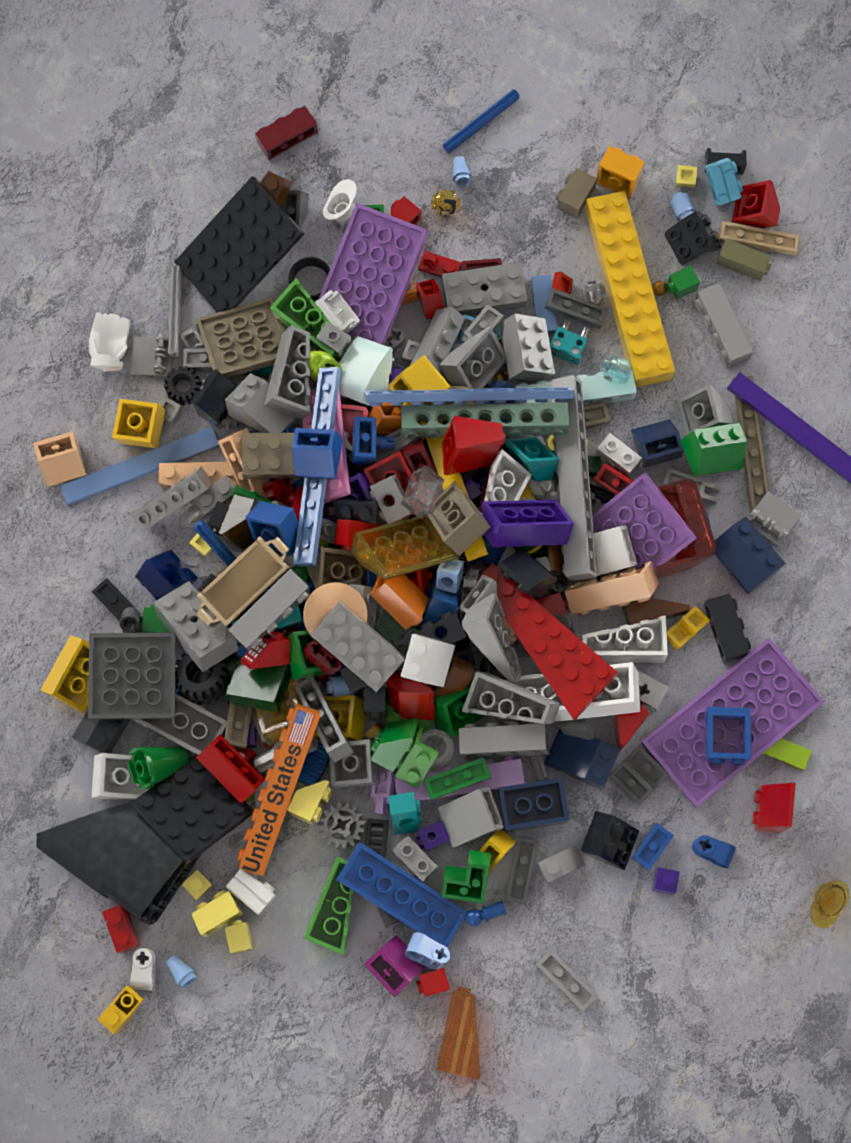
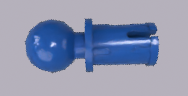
(474, 917)

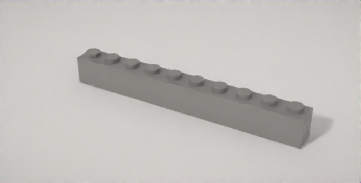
(575, 487)

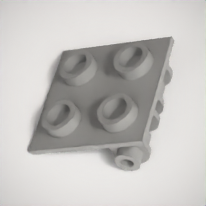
(151, 356)
(773, 518)

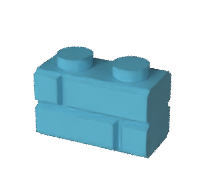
(723, 181)

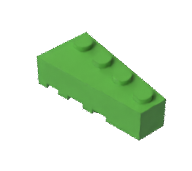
(299, 310)

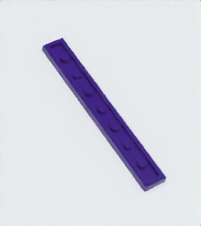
(792, 425)

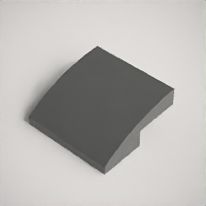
(639, 774)

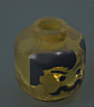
(445, 202)

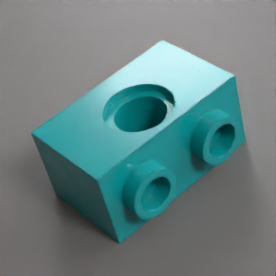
(405, 813)

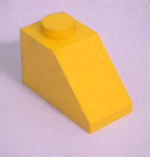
(498, 846)

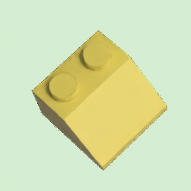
(216, 913)

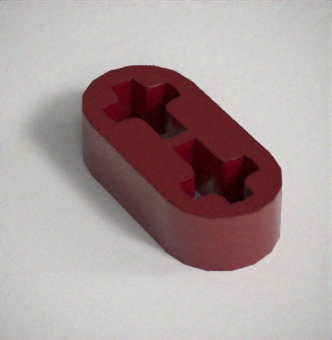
(322, 658)

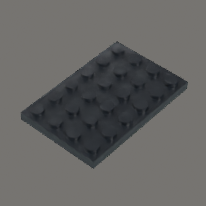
(239, 247)

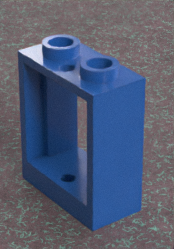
(727, 713)

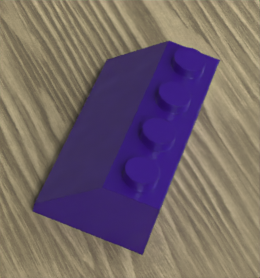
(526, 523)

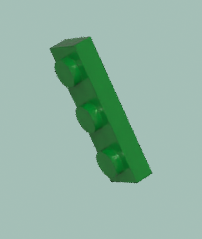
(457, 778)

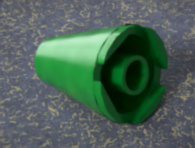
(155, 764)

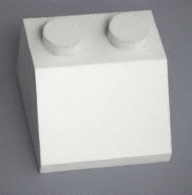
(427, 660)

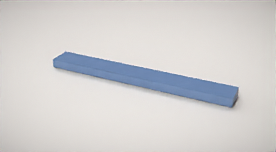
(139, 466)

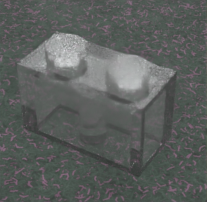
(422, 492)

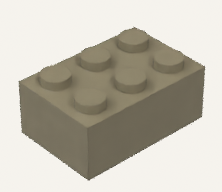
(267, 456)

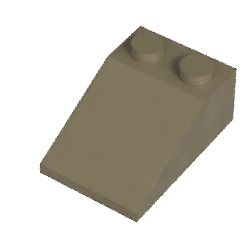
(458, 519)

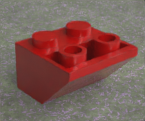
(410, 697)

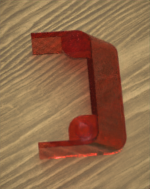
(687, 501)

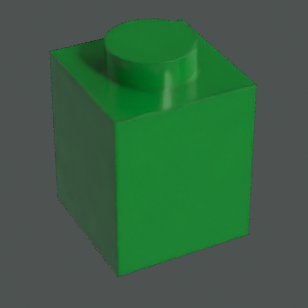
(683, 282)

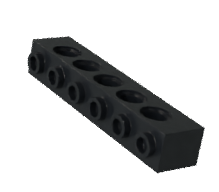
(454, 633)

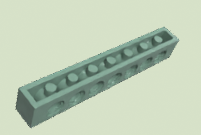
(514, 413)

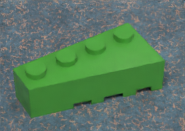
(331, 914)

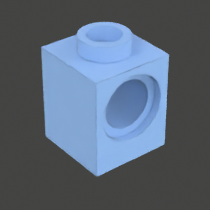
(450, 576)

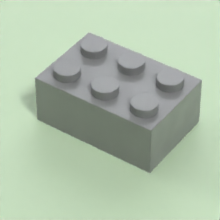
(527, 348)

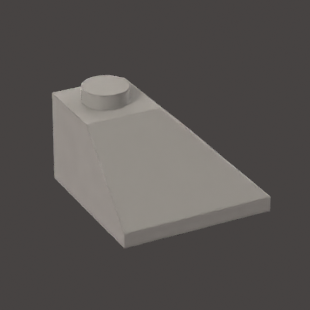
(704, 409)

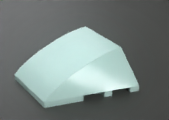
(365, 368)

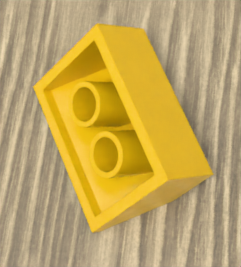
(70, 675)

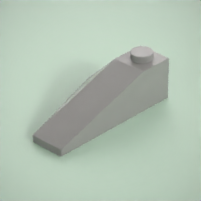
(487, 632)

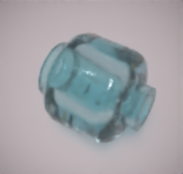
(616, 370)

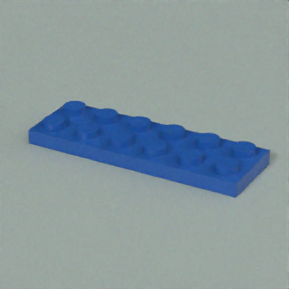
(401, 895)

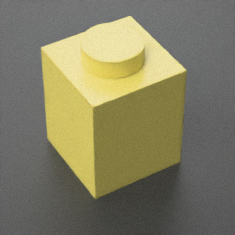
(238, 937)

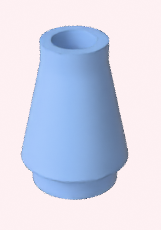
(461, 173)
(181, 972)

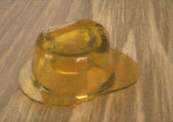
(828, 903)

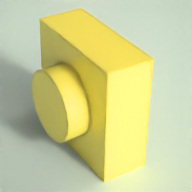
(686, 176)
(200, 545)
(197, 885)

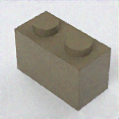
(578, 189)

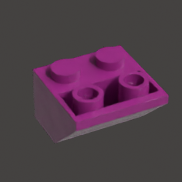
(393, 966)

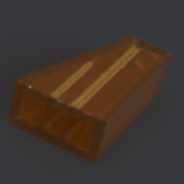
(460, 1040)

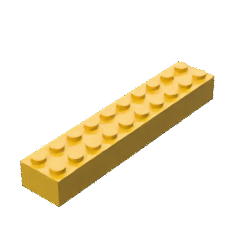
(629, 288)

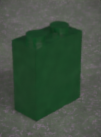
(259, 687)

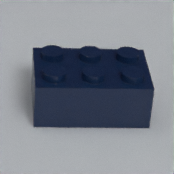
(533, 805)

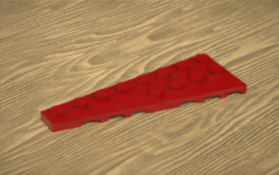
(563, 659)

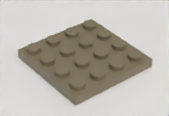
(241, 338)

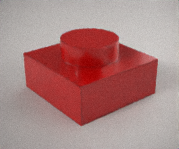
(562, 282)

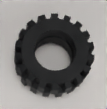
(203, 691)

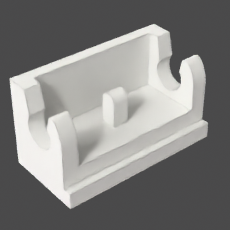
(338, 311)

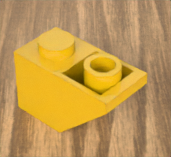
(121, 1010)

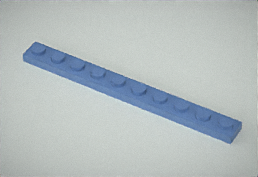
(478, 396)
(314, 488)

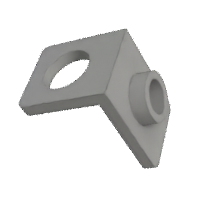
(335, 339)

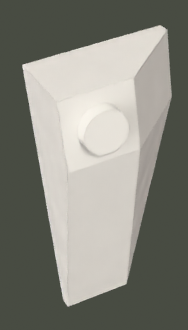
(506, 479)

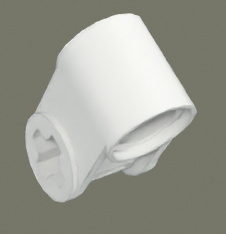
(143, 972)

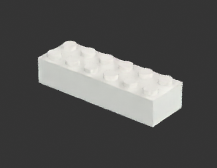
(617, 698)

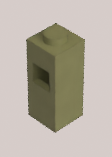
(744, 259)

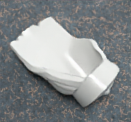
(108, 341)

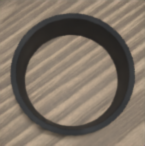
(305, 262)

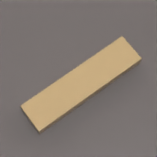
(760, 238)

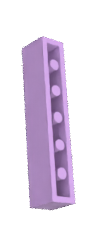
(502, 774)

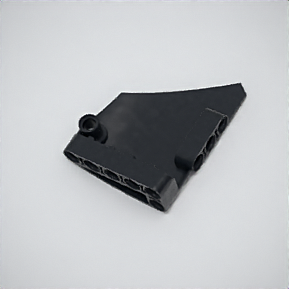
(119, 859)

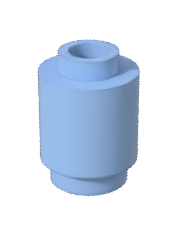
(681, 205)
(337, 686)

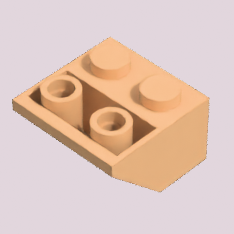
(60, 459)

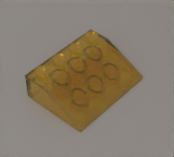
(401, 547)

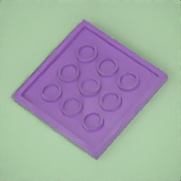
(651, 521)

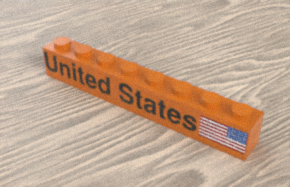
(279, 789)

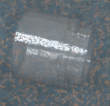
(446, 759)

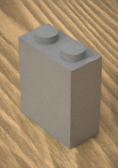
(470, 817)

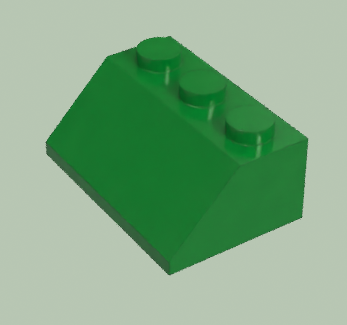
(715, 449)

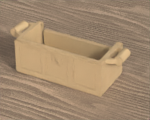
(243, 581)

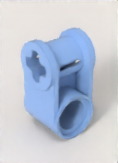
(424, 951)

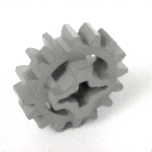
(351, 820)

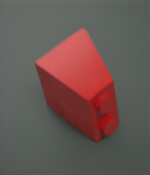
(470, 444)

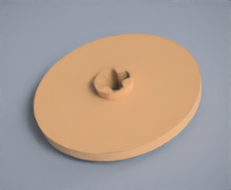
(326, 597)

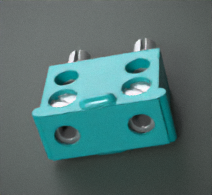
(568, 344)

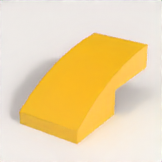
(686, 628)

